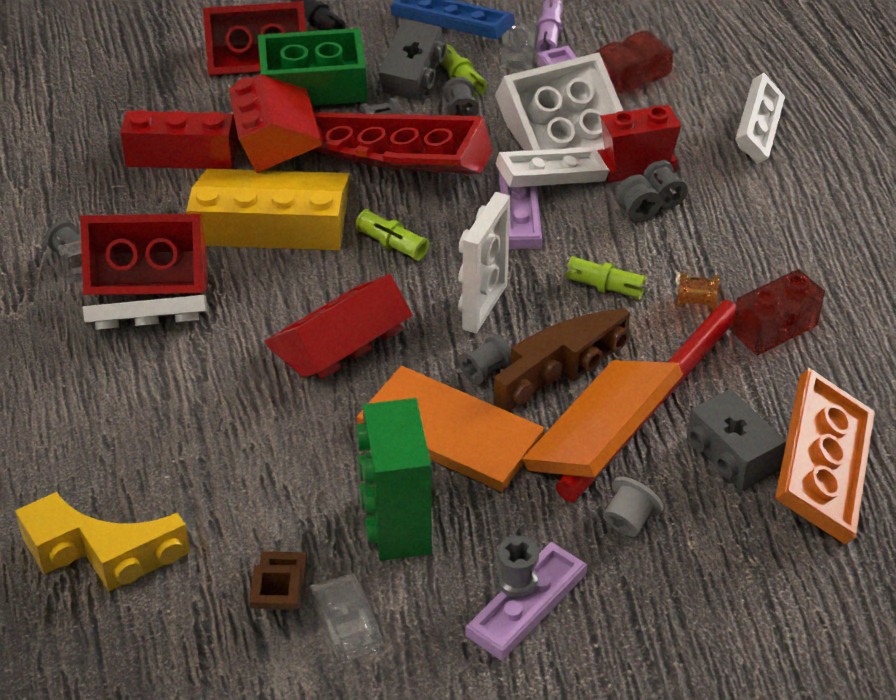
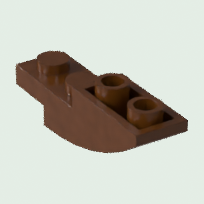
(563, 348)

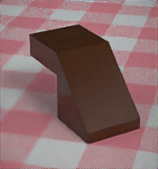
(279, 580)

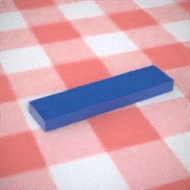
(456, 16)

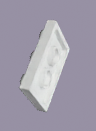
(484, 262)

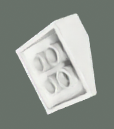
(559, 104)

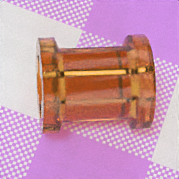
(698, 290)

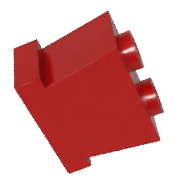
(637, 140)

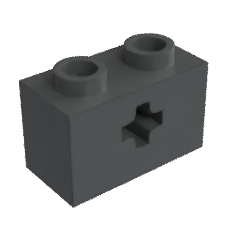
(412, 60)
(736, 439)

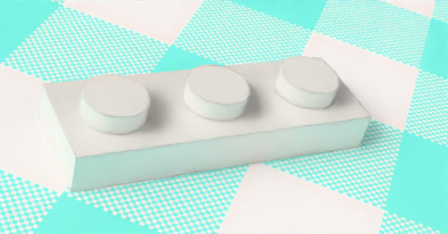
(760, 119)
(551, 166)
(145, 312)

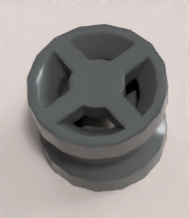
(638, 198)

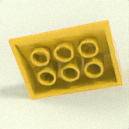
(271, 208)

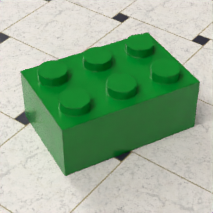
(321, 61)
(395, 479)

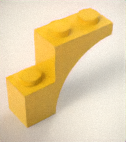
(116, 550)

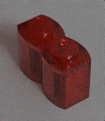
(636, 60)

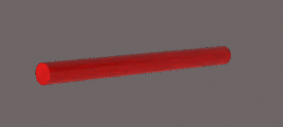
(688, 357)

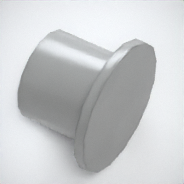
(631, 506)

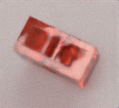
(777, 311)

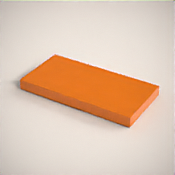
(602, 418)
(463, 429)
(826, 456)

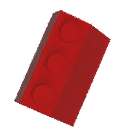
(234, 33)
(273, 120)
(179, 139)
(143, 254)
(342, 328)

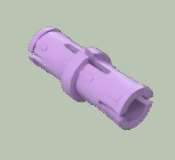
(549, 26)

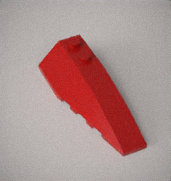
(407, 141)

